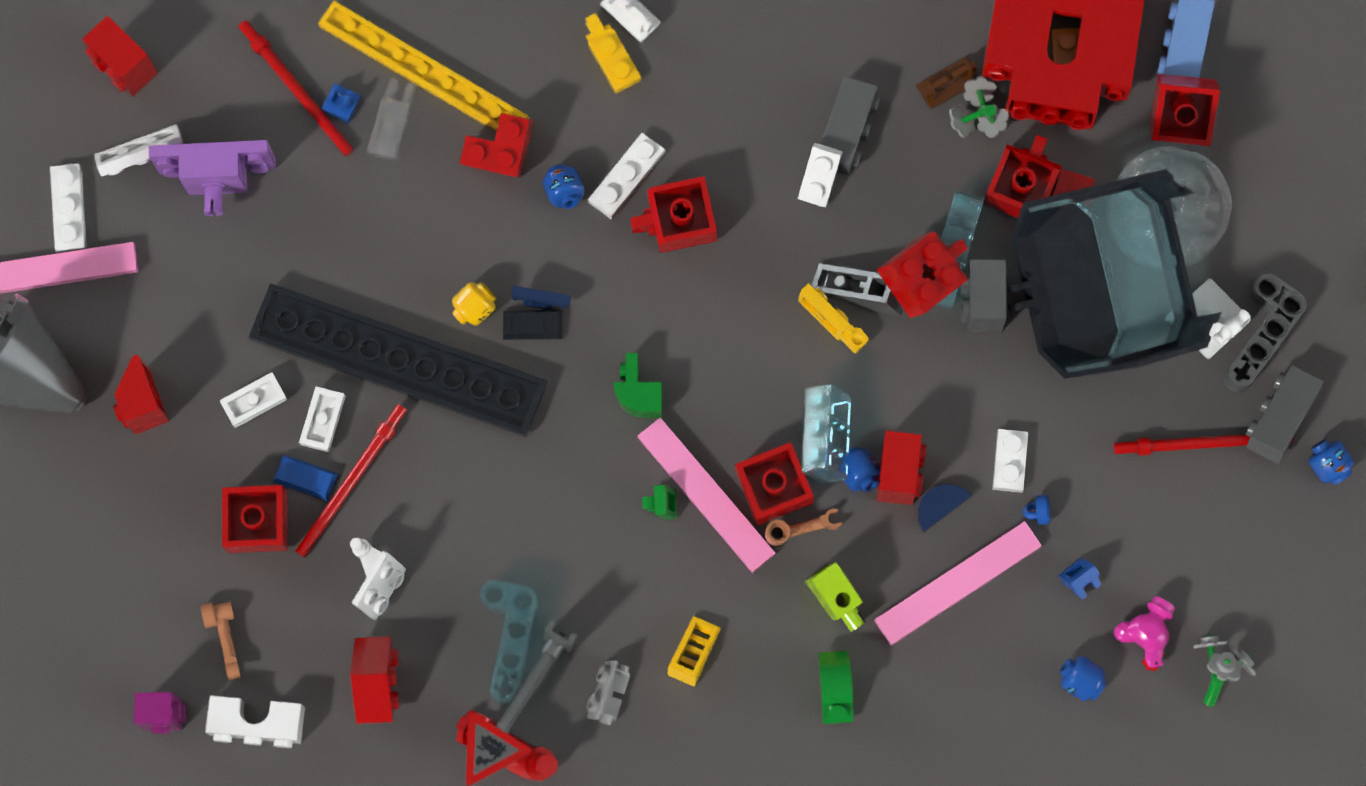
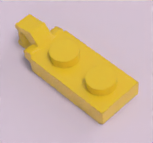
(611, 55)
(832, 319)

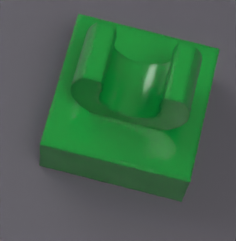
(662, 502)

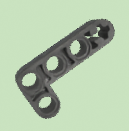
(1262, 338)

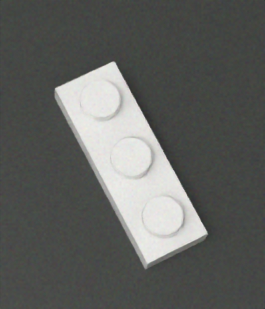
(136, 151)
(626, 176)
(68, 208)

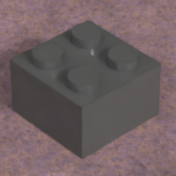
(985, 296)

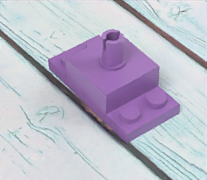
(213, 167)

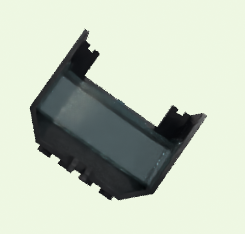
(1107, 277)

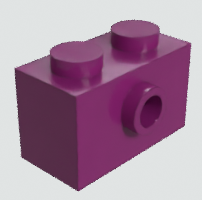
(159, 712)

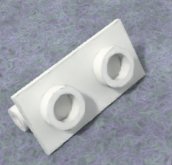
(632, 16)

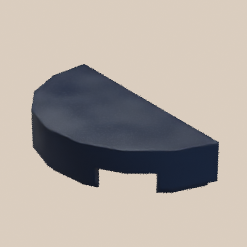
(539, 298)
(939, 503)

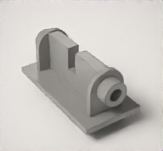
(610, 679)

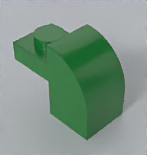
(637, 397)
(835, 687)

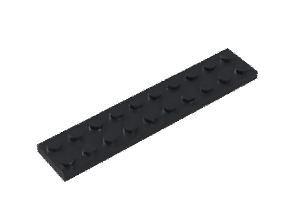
(398, 360)

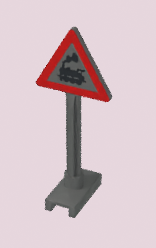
(491, 746)

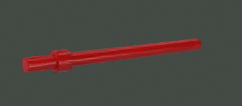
(262, 47)
(384, 433)
(1145, 446)

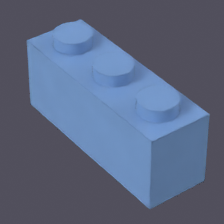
(1186, 38)

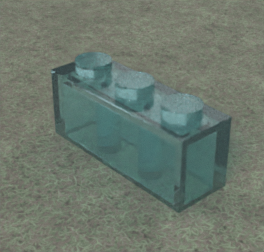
(826, 434)

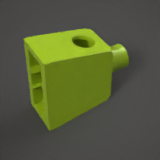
(827, 585)

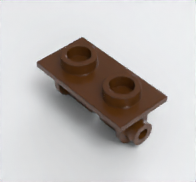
(947, 82)

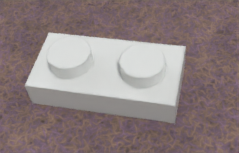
(820, 175)
(253, 400)
(322, 419)
(1010, 460)

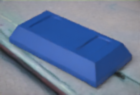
(305, 477)

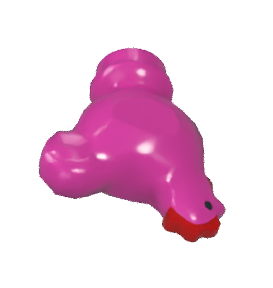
(1148, 632)

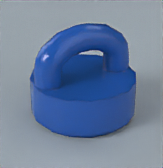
(1042, 508)

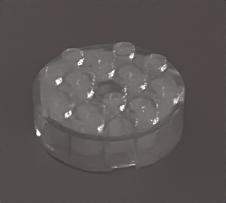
(1199, 216)

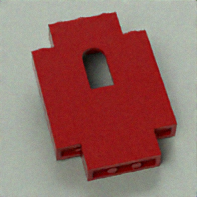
(1068, 91)

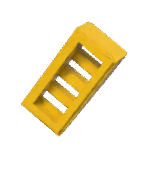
(682, 673)

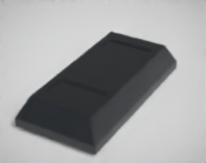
(532, 324)

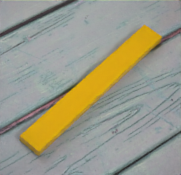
(415, 66)

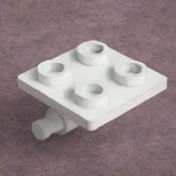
(1212, 299)
(382, 578)

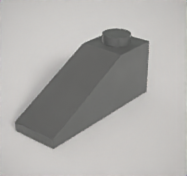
(857, 288)

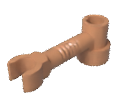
(796, 529)
(218, 616)

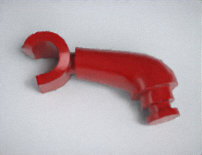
(536, 766)

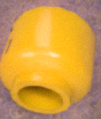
(473, 303)

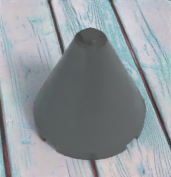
(32, 365)

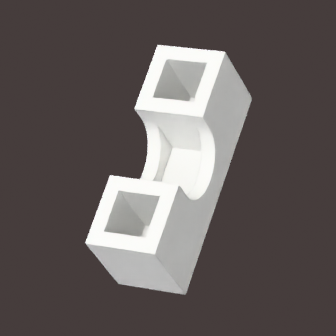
(282, 724)

